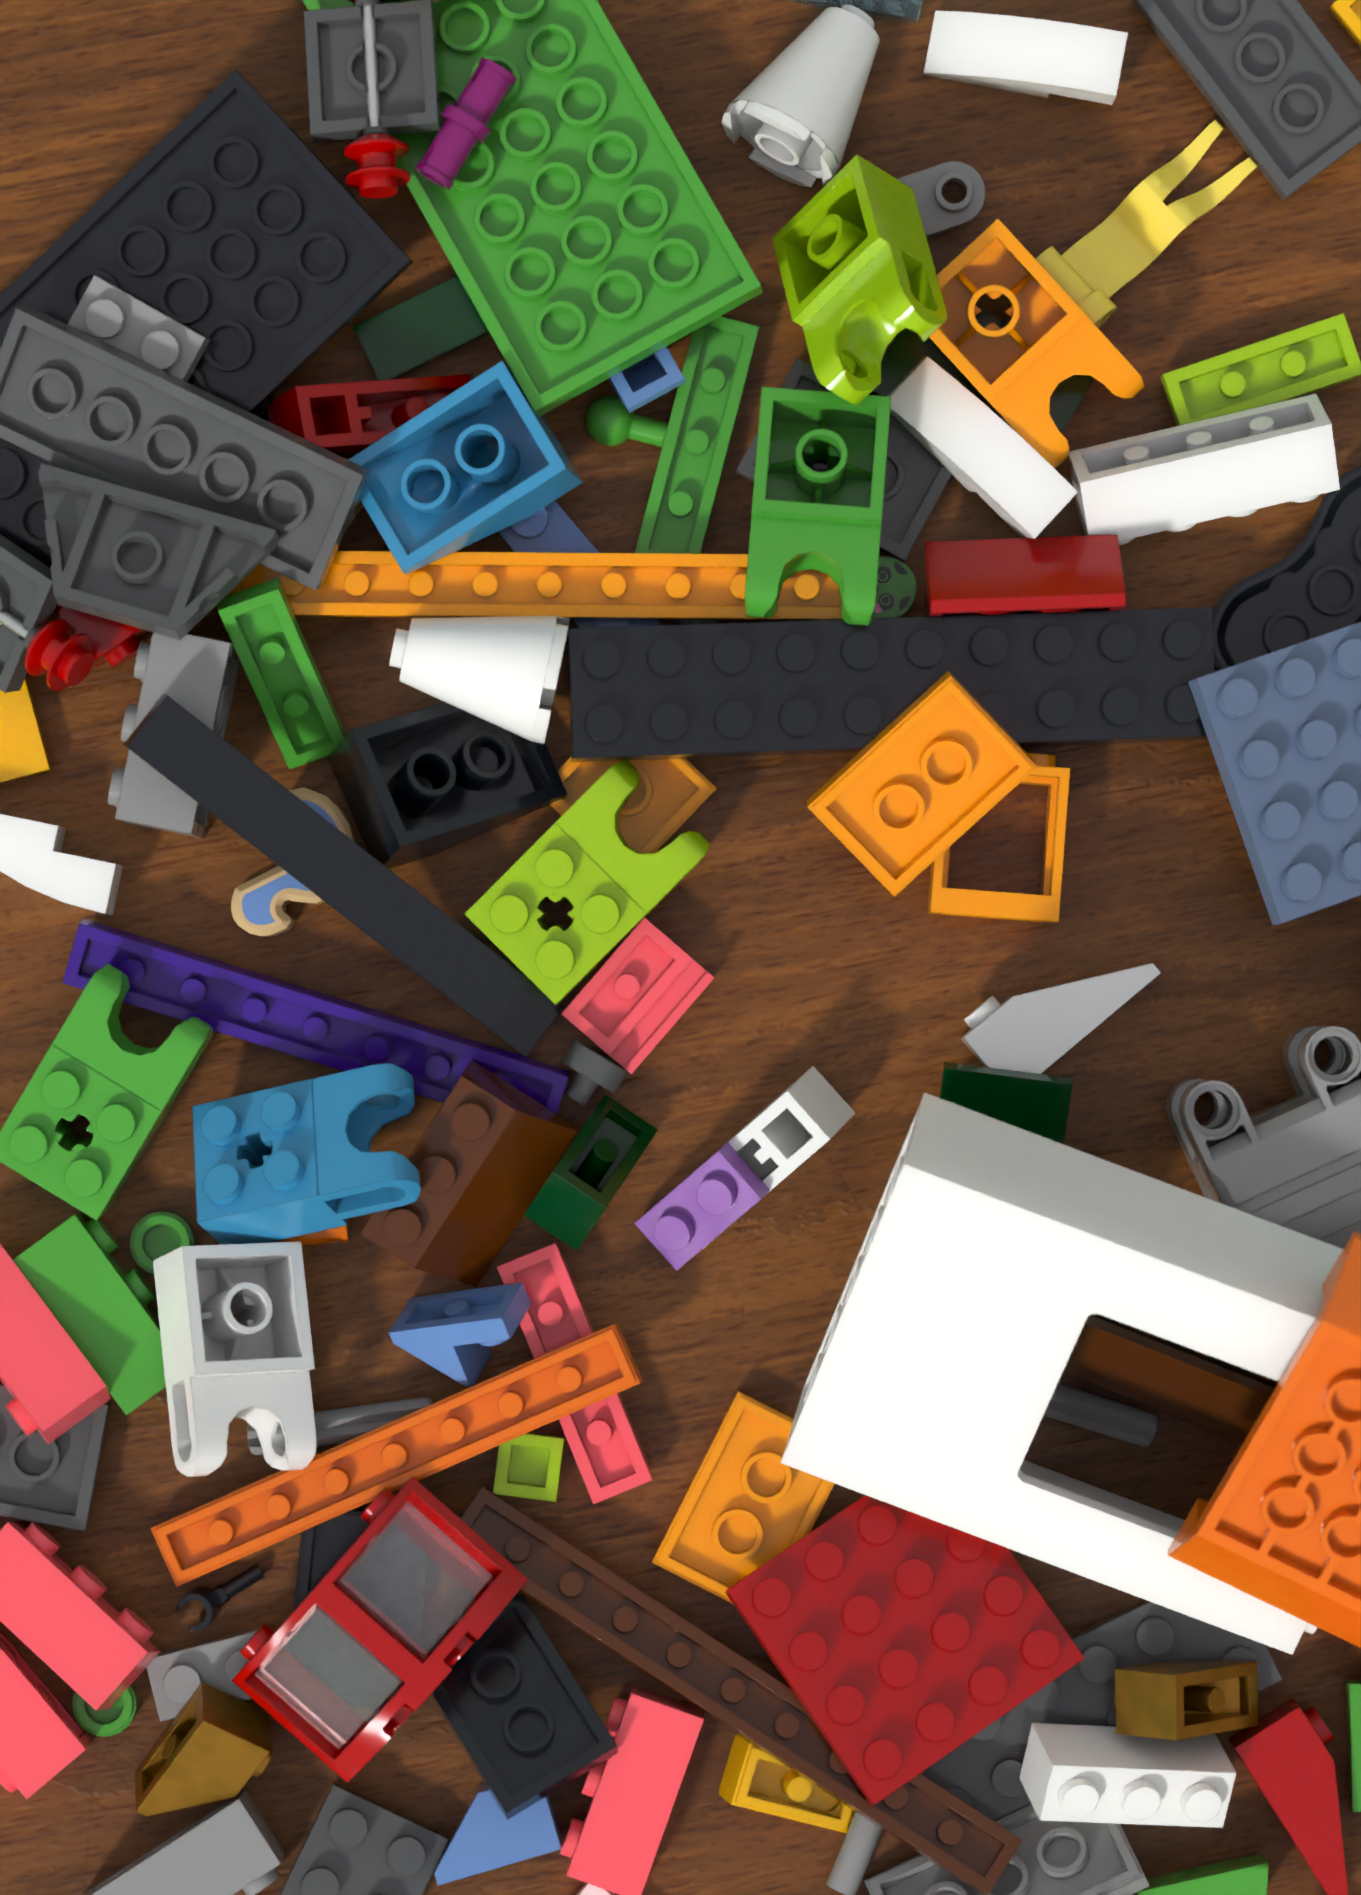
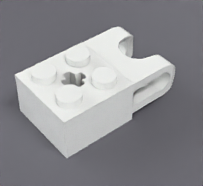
(240, 1366)

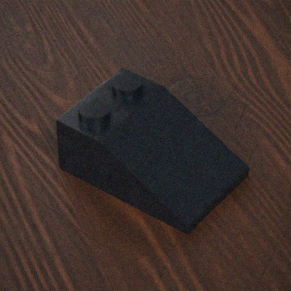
(439, 781)

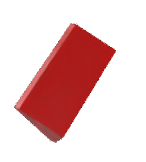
(1023, 576)

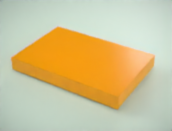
(921, 783)
(741, 1502)

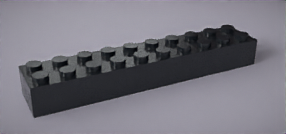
(843, 683)

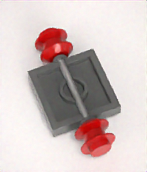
(373, 79)
(26, 636)

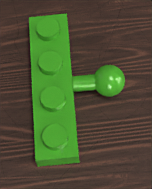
(692, 441)

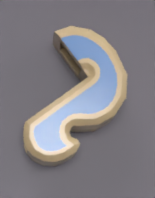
(262, 901)

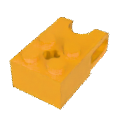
(1037, 347)

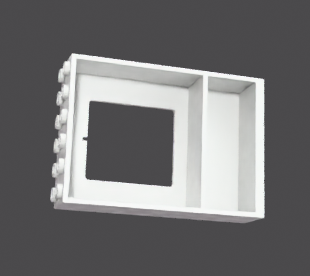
(969, 1314)

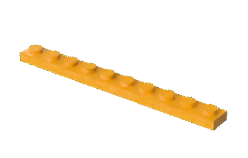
(548, 585)

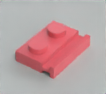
(637, 995)

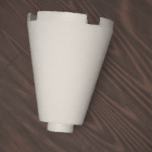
(807, 98)
(487, 666)

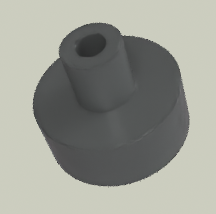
(591, 1071)

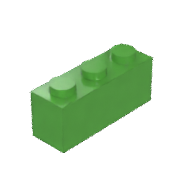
(100, 1306)

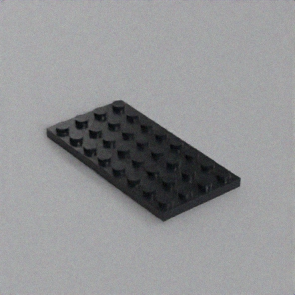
(229, 236)

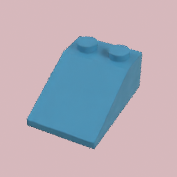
(463, 470)

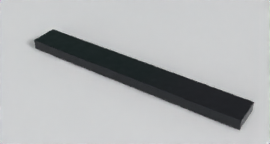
(342, 874)

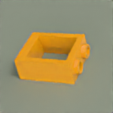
(1009, 905)

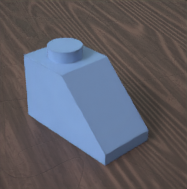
(490, 1841)

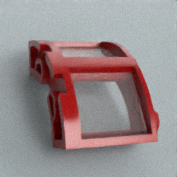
(374, 1627)

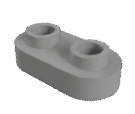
(935, 212)

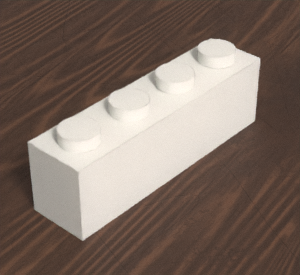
(1205, 470)

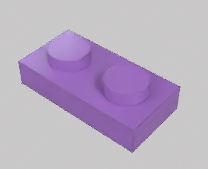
(702, 1206)

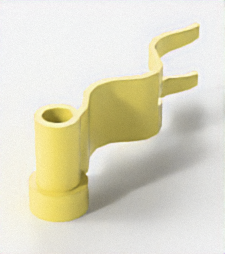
(1138, 230)

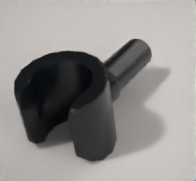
(221, 1594)

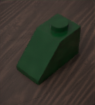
(590, 1172)

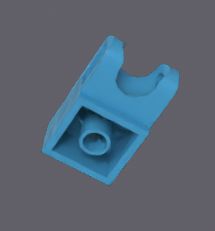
(301, 1156)

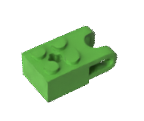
(817, 517)
(111, 1083)

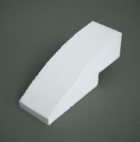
(1026, 55)
(980, 448)
(34, 858)

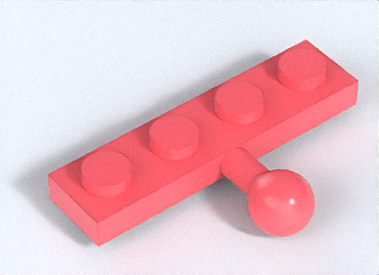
(599, 1433)

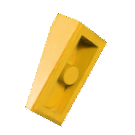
(768, 1786)

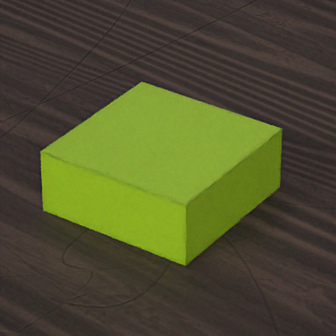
(529, 1467)

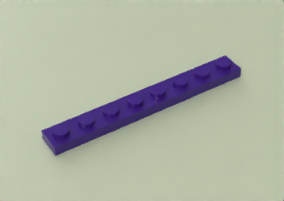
(296, 1017)

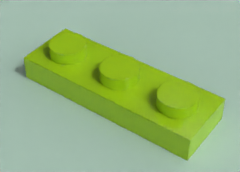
(1264, 372)

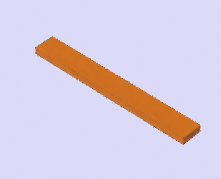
(395, 1452)

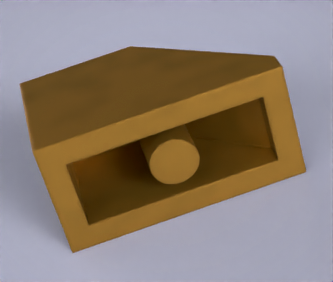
(1186, 1698)
(204, 1754)

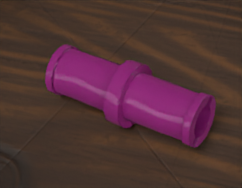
(465, 123)

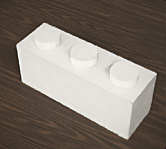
(1125, 1779)

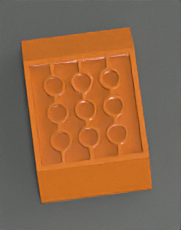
(1292, 1497)

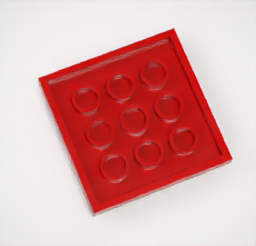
(901, 1637)

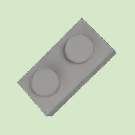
(138, 329)
(180, 1671)

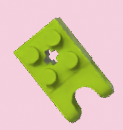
(858, 275)
(599, 875)

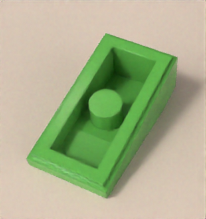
(1230, 1877)

